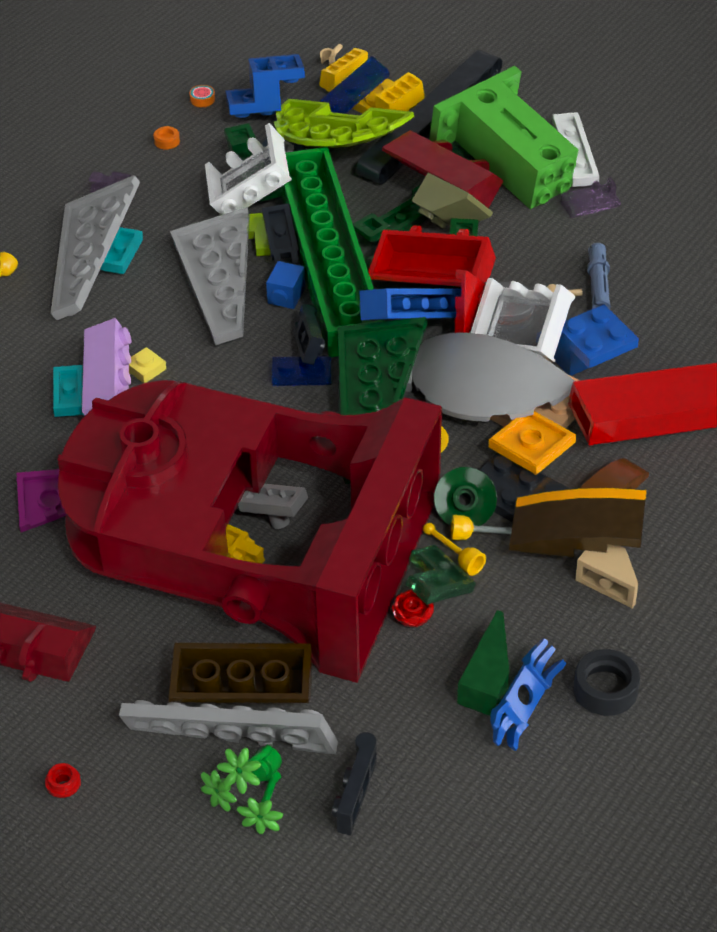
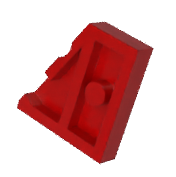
(468, 302)

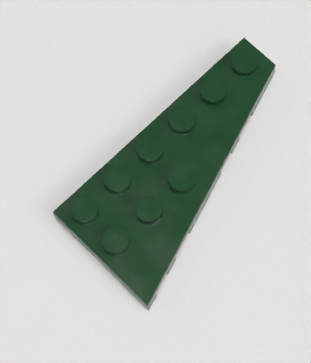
(376, 363)

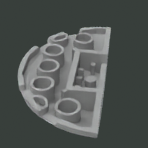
(486, 377)

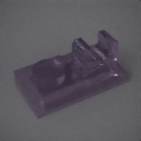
(591, 200)

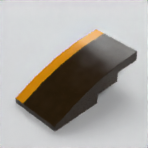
(578, 520)

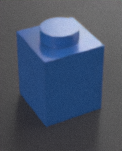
(285, 285)

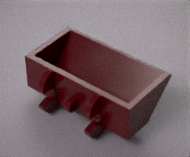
(441, 162)
(41, 642)

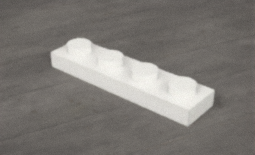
(572, 129)

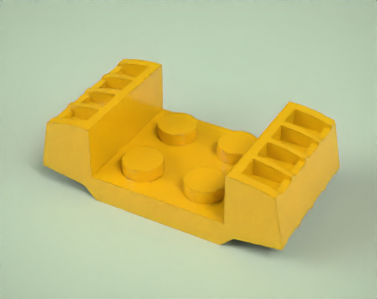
(391, 95)

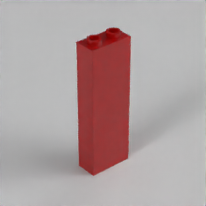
(645, 403)

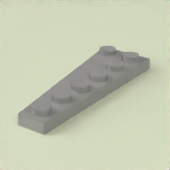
(303, 730)

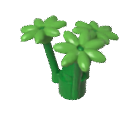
(258, 768)

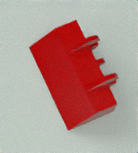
(431, 257)

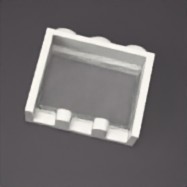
(251, 178)
(523, 315)

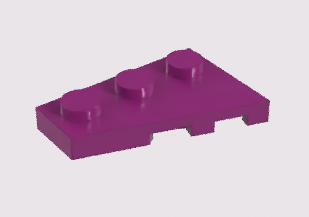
(38, 498)

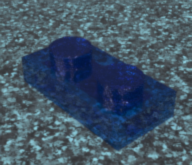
(293, 372)

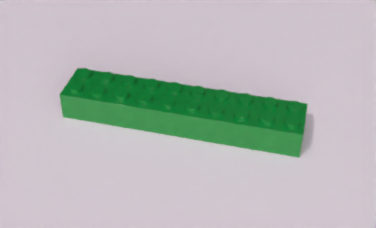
(326, 242)

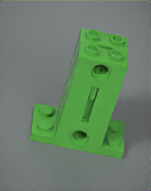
(510, 136)

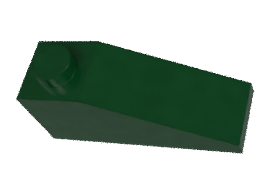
(487, 673)

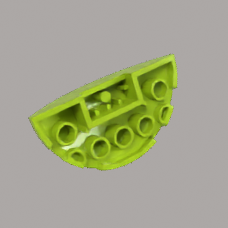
(316, 126)

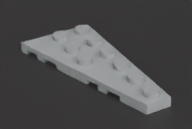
(85, 240)
(216, 266)

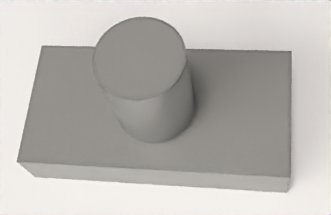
(276, 501)

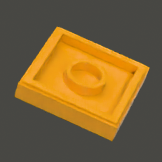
(532, 441)

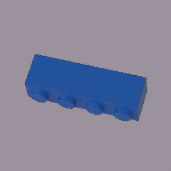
(408, 303)

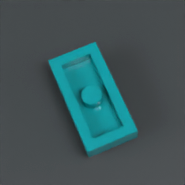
(122, 250)
(67, 390)

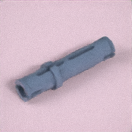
(598, 269)

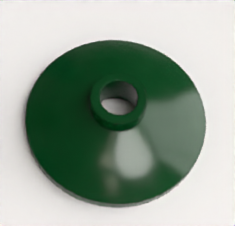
(470, 482)

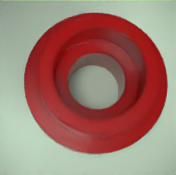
(60, 773)

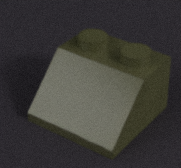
(444, 201)

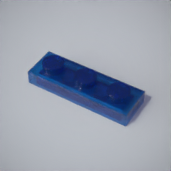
(356, 86)

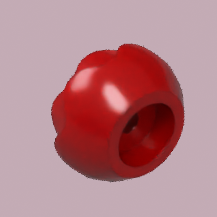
(411, 610)

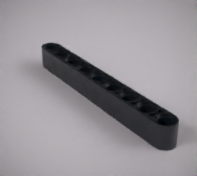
(380, 166)

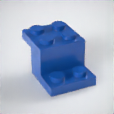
(264, 85)
(592, 340)

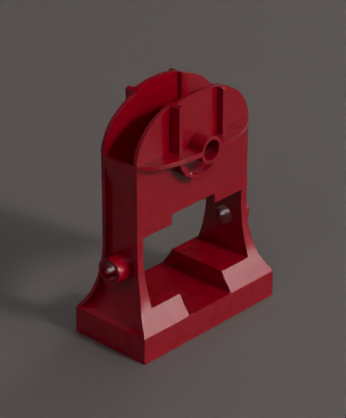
(169, 461)

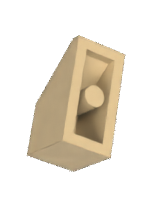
(609, 574)

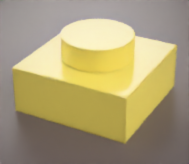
(146, 365)

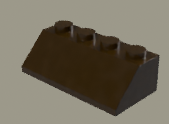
(241, 673)

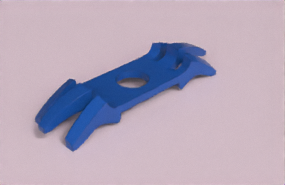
(536, 683)

